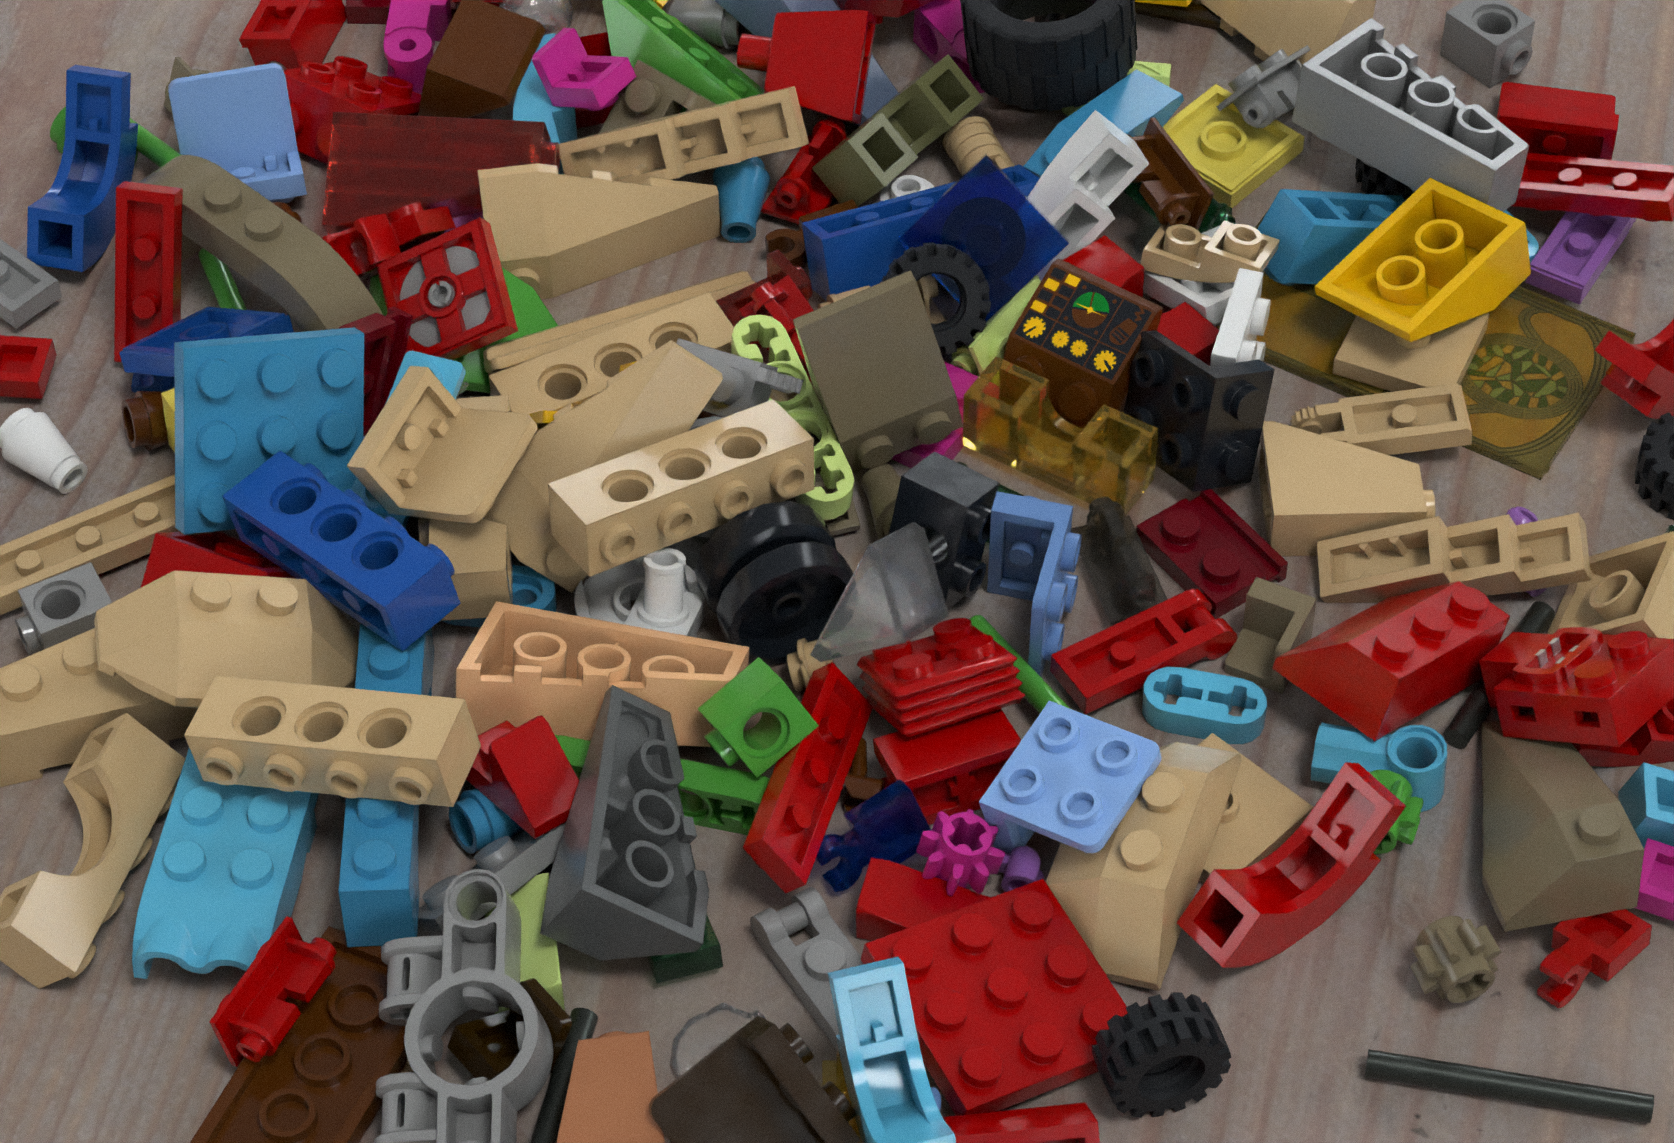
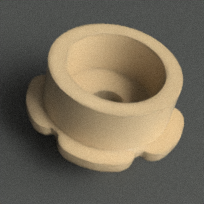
(802, 664)

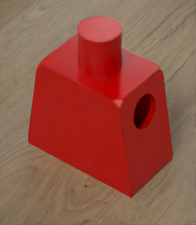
(819, 55)

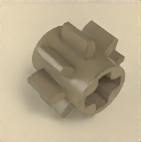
(1455, 959)

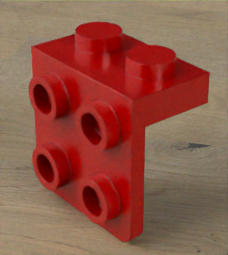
(340, 86)

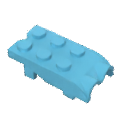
(222, 873)

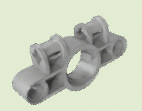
(434, 984)

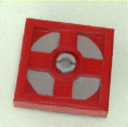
(451, 291)

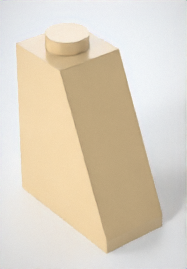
(1331, 489)

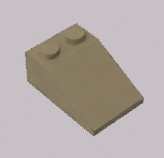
(879, 372)

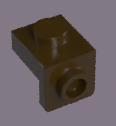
(491, 1043)

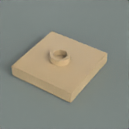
(1395, 364)
(1255, 818)

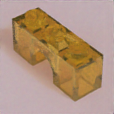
(1015, 424)

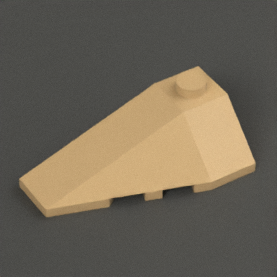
(1290, 23)
(581, 230)
(636, 409)

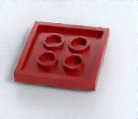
(1003, 998)

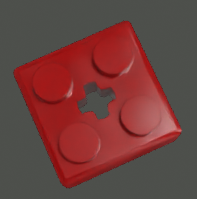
(940, 678)

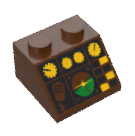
(1081, 340)

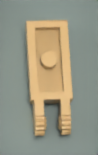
(1394, 420)

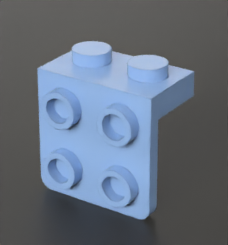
(241, 125)
(1068, 781)

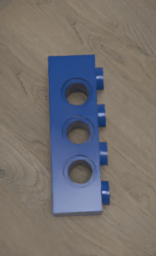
(343, 549)

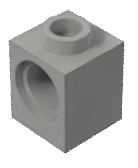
(1487, 39)
(60, 607)

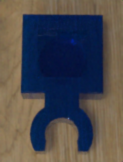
(881, 828)

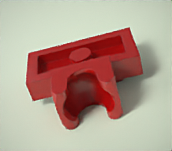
(377, 240)

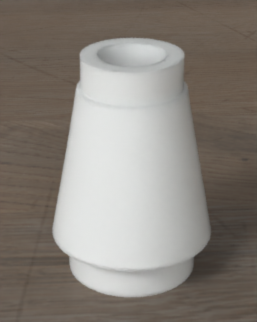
(40, 449)

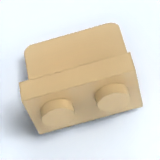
(435, 456)

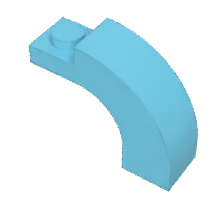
(884, 1056)

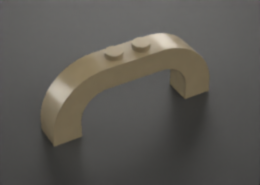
(264, 245)

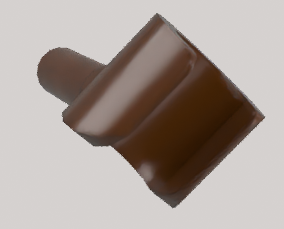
(857, 783)

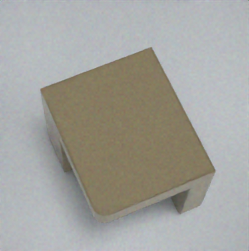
(1272, 625)

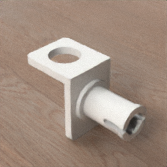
(662, 601)

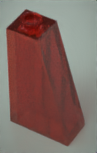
(409, 159)

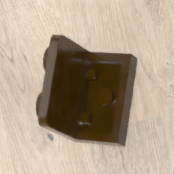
(754, 1093)

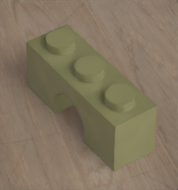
(898, 132)

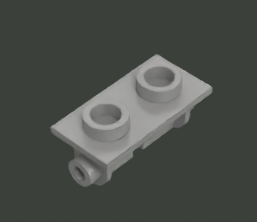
(1267, 88)

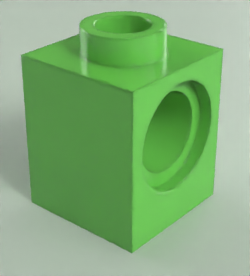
(779, 729)

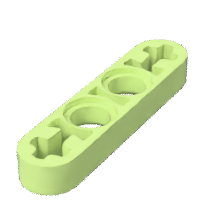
(804, 409)

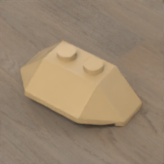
(208, 625)
(1148, 871)

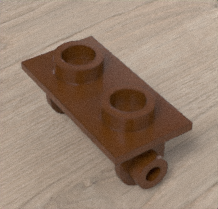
(1170, 180)

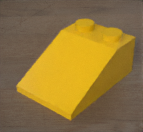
(1431, 264)

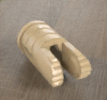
(971, 141)

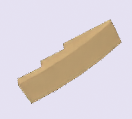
(691, 139)
(1481, 554)

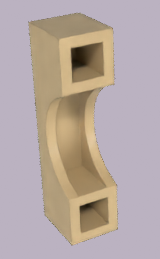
(477, 549)
(120, 788)

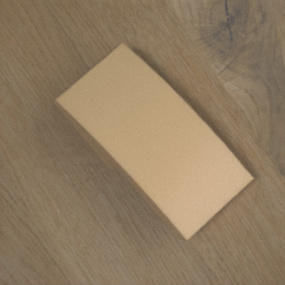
(1192, 256)

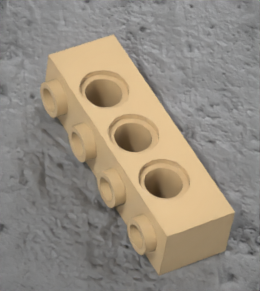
(585, 366)
(680, 487)
(333, 740)

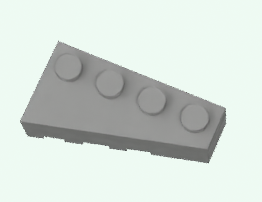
(1404, 121)

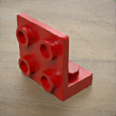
(1560, 120)

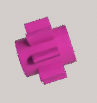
(960, 851)

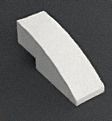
(1085, 181)

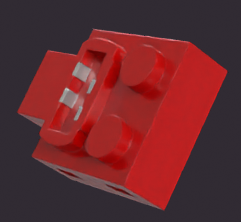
(1577, 671)

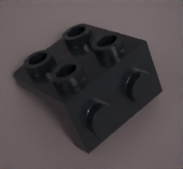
(1203, 413)

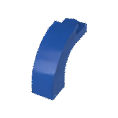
(78, 213)

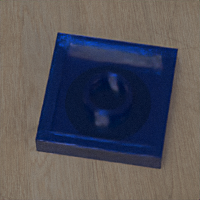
(994, 227)

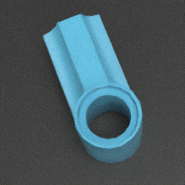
(1411, 751)

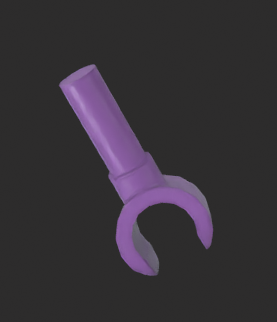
(1020, 868)

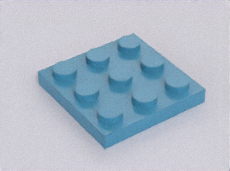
(260, 397)

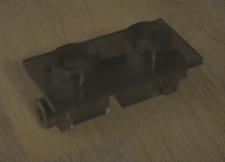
(1117, 562)

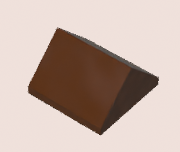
(479, 61)

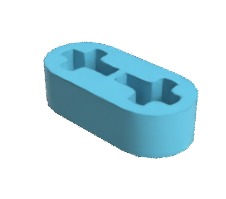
(1204, 704)

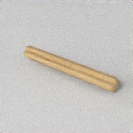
(534, 345)

